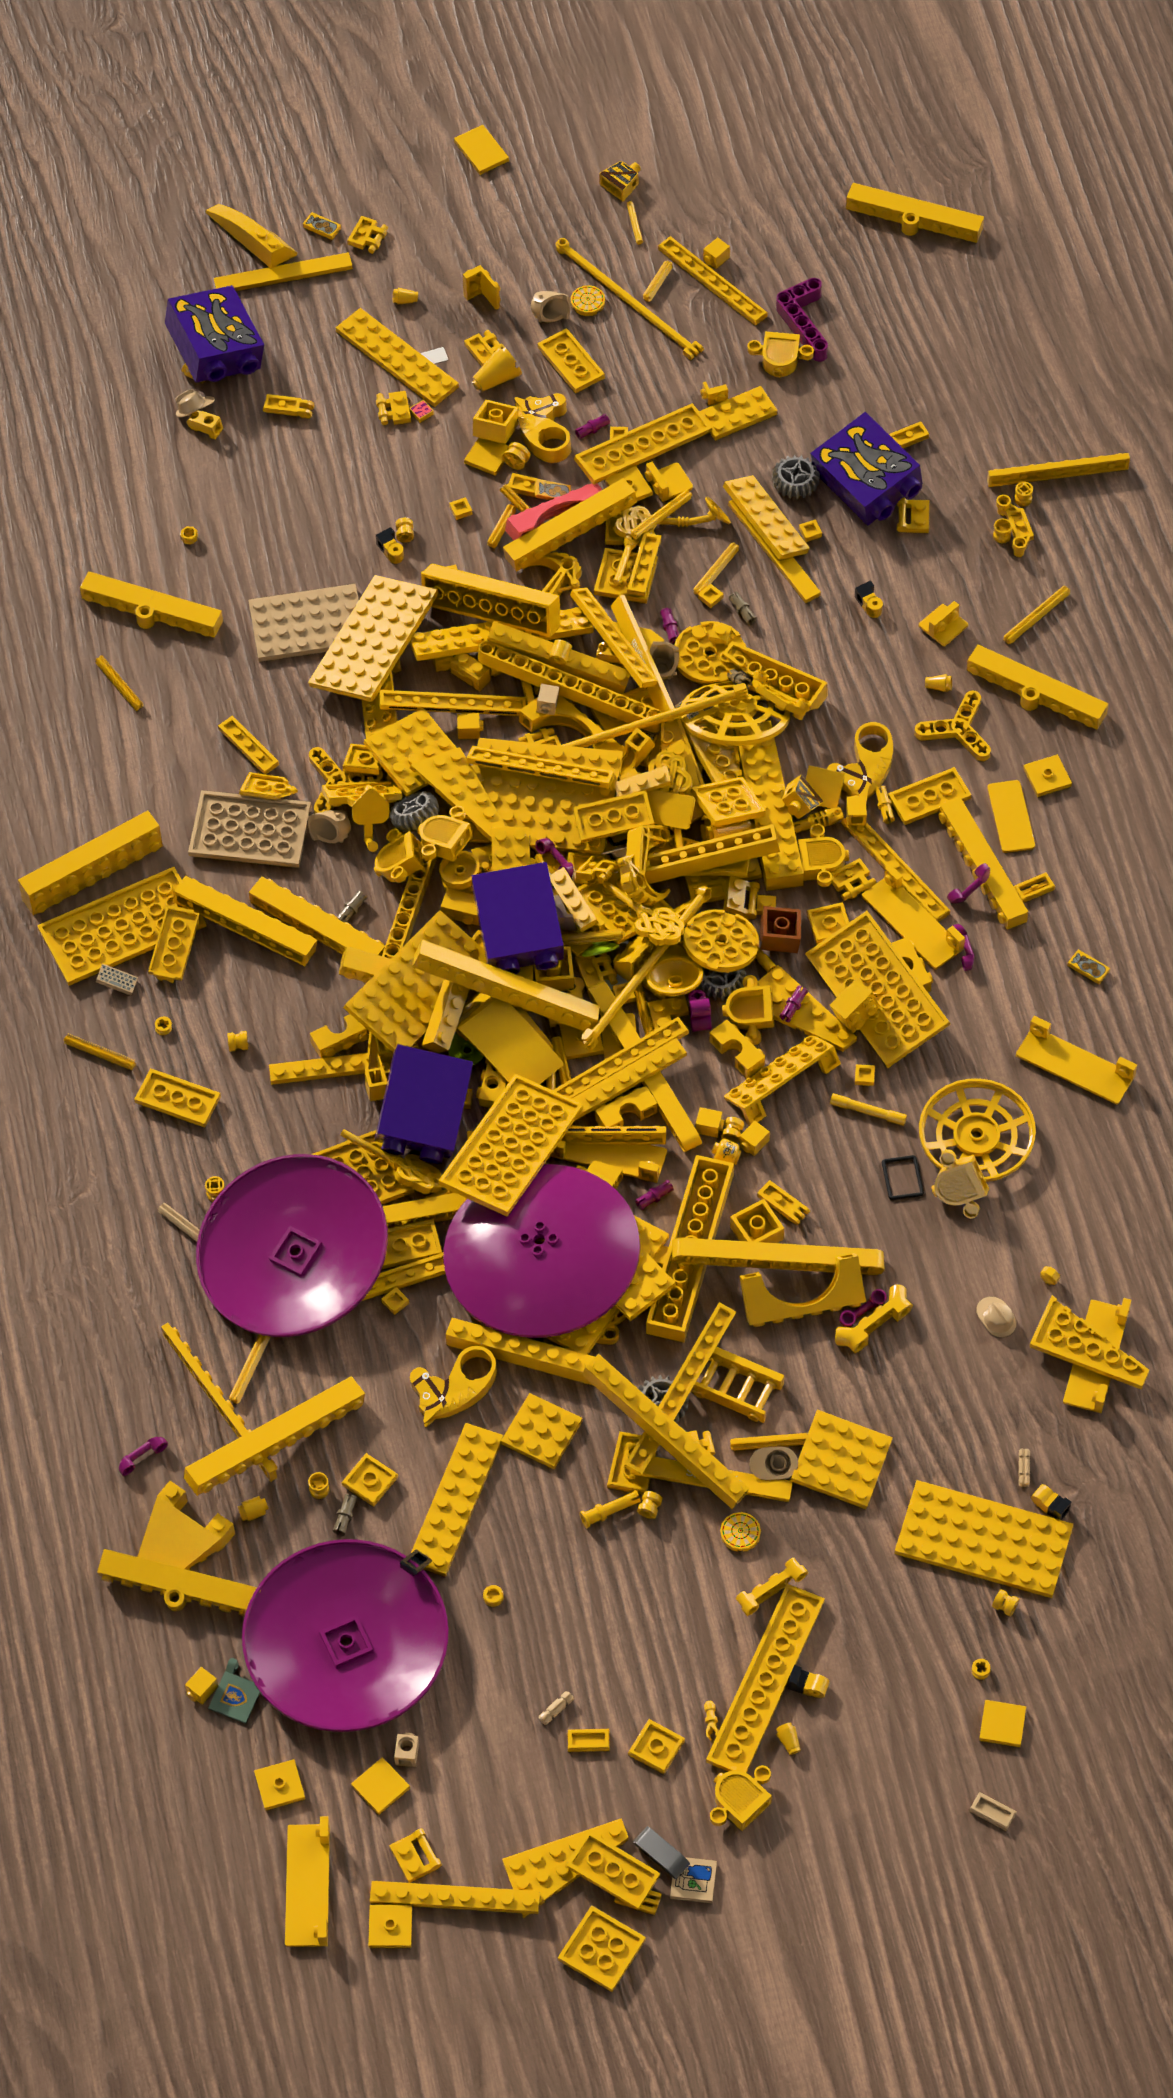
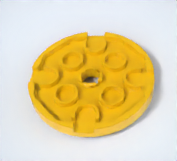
(693, 660)
(737, 932)

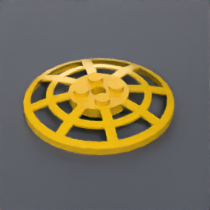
(733, 711)
(978, 1122)

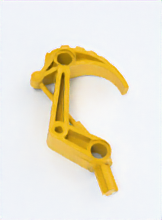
(566, 570)
(633, 865)

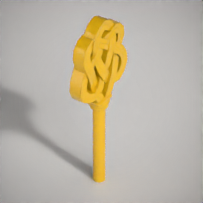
(623, 528)
(672, 764)
(658, 925)
(409, 1171)

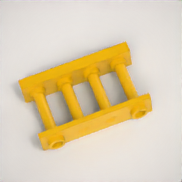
(738, 1365)

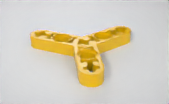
(960, 721)
(334, 775)

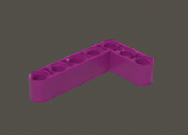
(789, 307)

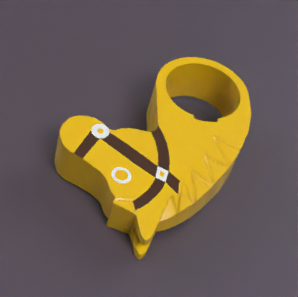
(538, 424)
(871, 767)
(448, 1397)

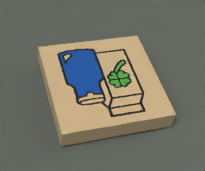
(695, 1882)

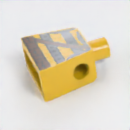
(620, 179)
(800, 797)

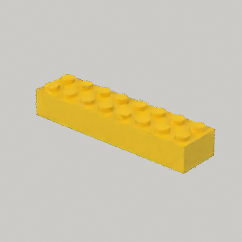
(493, 600)
(90, 863)

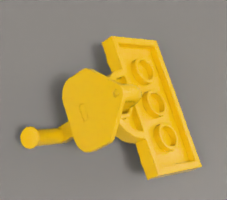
(368, 803)

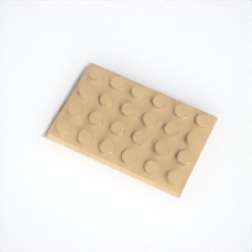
(300, 621)
(249, 829)

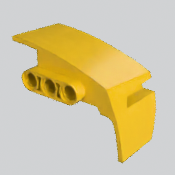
(508, 1039)

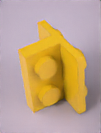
(944, 623)

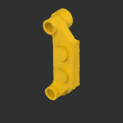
(1020, 526)
(781, 702)
(751, 1601)

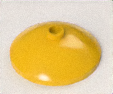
(674, 976)

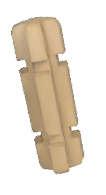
(1024, 1467)
(555, 1708)

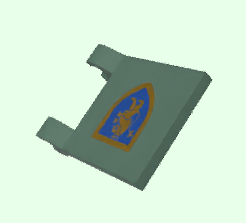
(234, 1695)

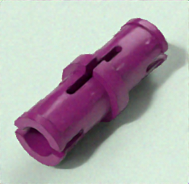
(592, 426)
(669, 625)
(793, 1003)
(654, 1194)

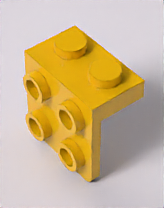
(479, 281)
(667, 481)

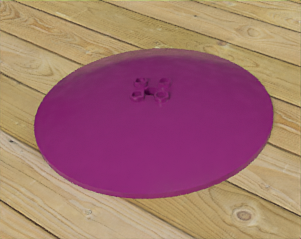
(268, 1213)
(549, 1286)
(336, 1594)

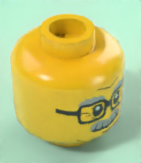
(726, 1151)

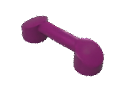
(546, 845)
(982, 873)
(968, 960)
(876, 1299)
(158, 1445)

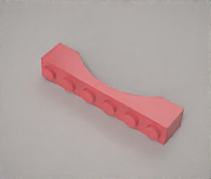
(526, 521)

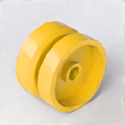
(458, 874)

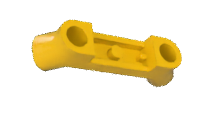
(857, 1337)

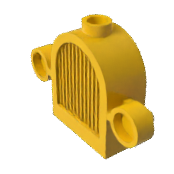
(780, 352)
(445, 835)
(821, 856)
(399, 857)
(751, 1008)
(960, 1182)
(740, 1797)

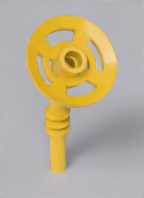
(714, 513)

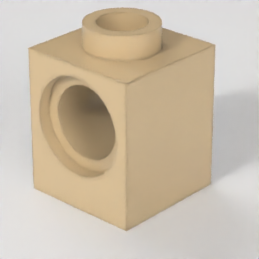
(547, 699)
(406, 1758)

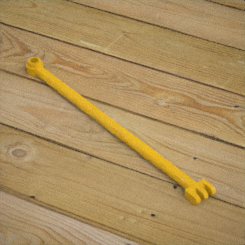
(690, 350)
(740, 693)
(703, 894)

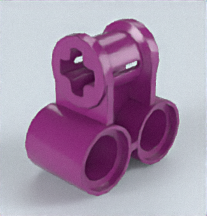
(699, 1011)

